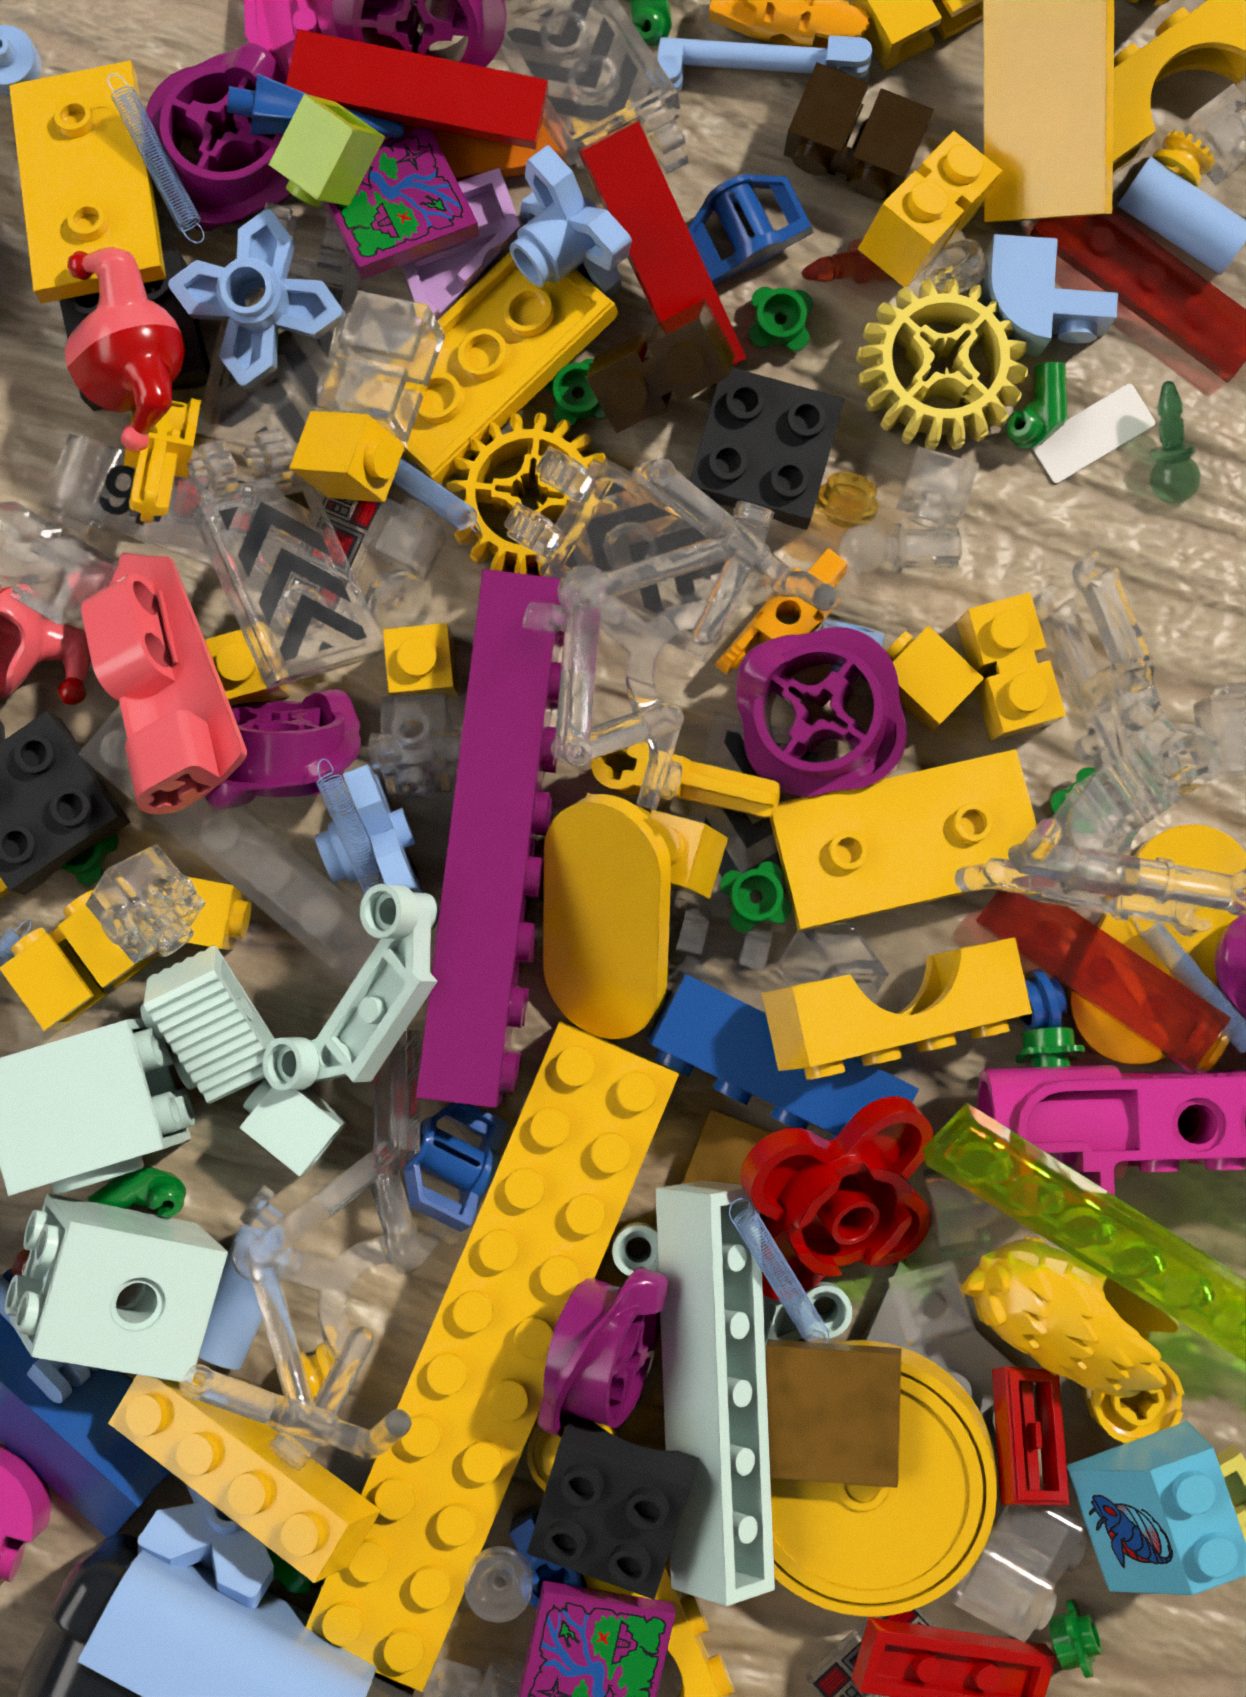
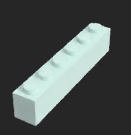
(716, 1391)

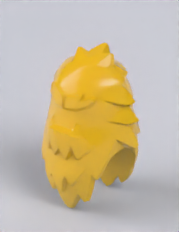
(1069, 1317)

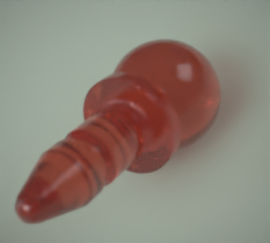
(845, 265)

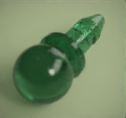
(1175, 474)

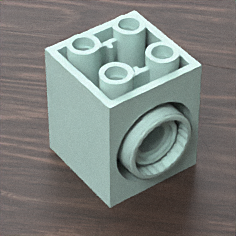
(88, 1108)
(115, 1288)

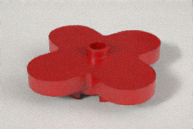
(843, 1194)

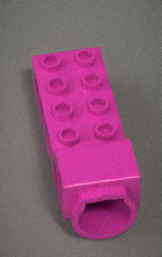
(1121, 1119)

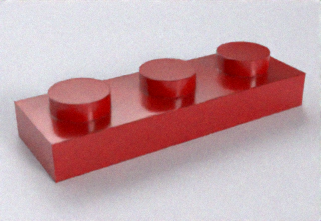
(943, 1662)

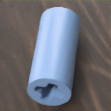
(1185, 215)
(232, 1319)

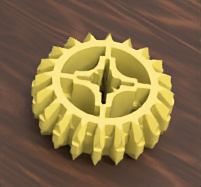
(958, 383)

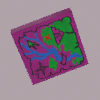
(404, 206)
(595, 1644)

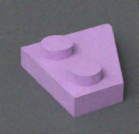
(447, 274)

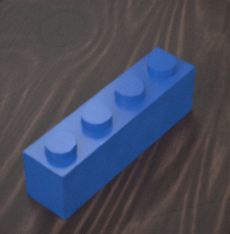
(735, 1044)

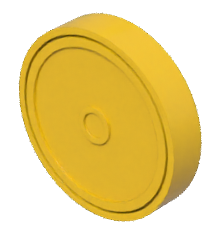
(904, 1545)

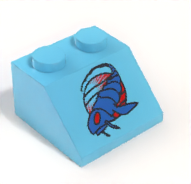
(1160, 1514)

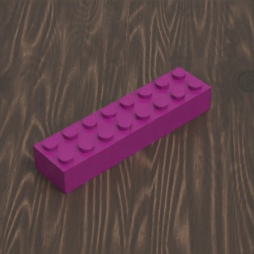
(493, 848)

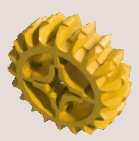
(504, 492)

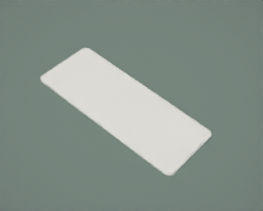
(1094, 433)

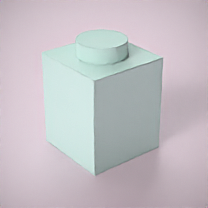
(292, 1125)

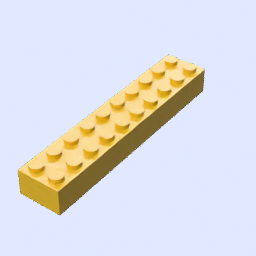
(489, 1348)

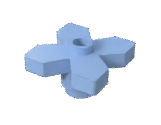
(566, 229)
(287, 304)
(386, 830)
(217, 1542)

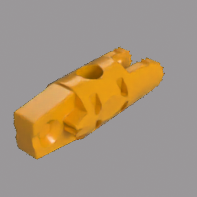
(791, 21)
(765, 624)

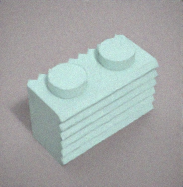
(208, 1024)

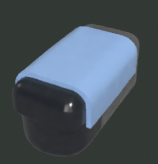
(166, 1631)

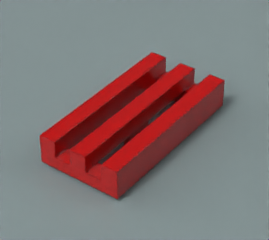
(1021, 1437)

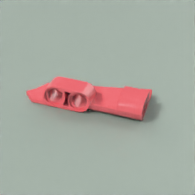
(168, 688)

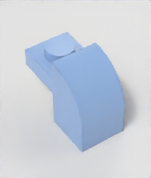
(1024, 287)

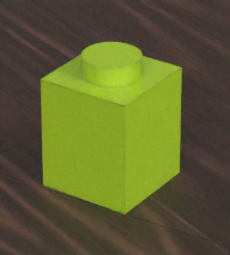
(325, 152)

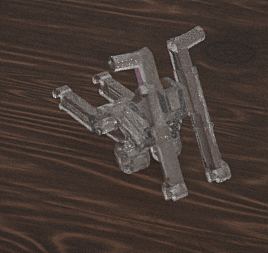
(1086, 847)

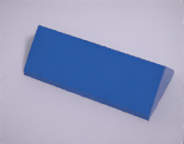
(72, 1441)

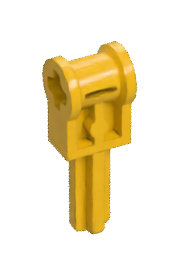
(163, 459)
(698, 782)

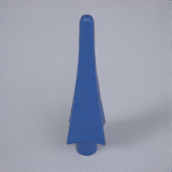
(275, 104)

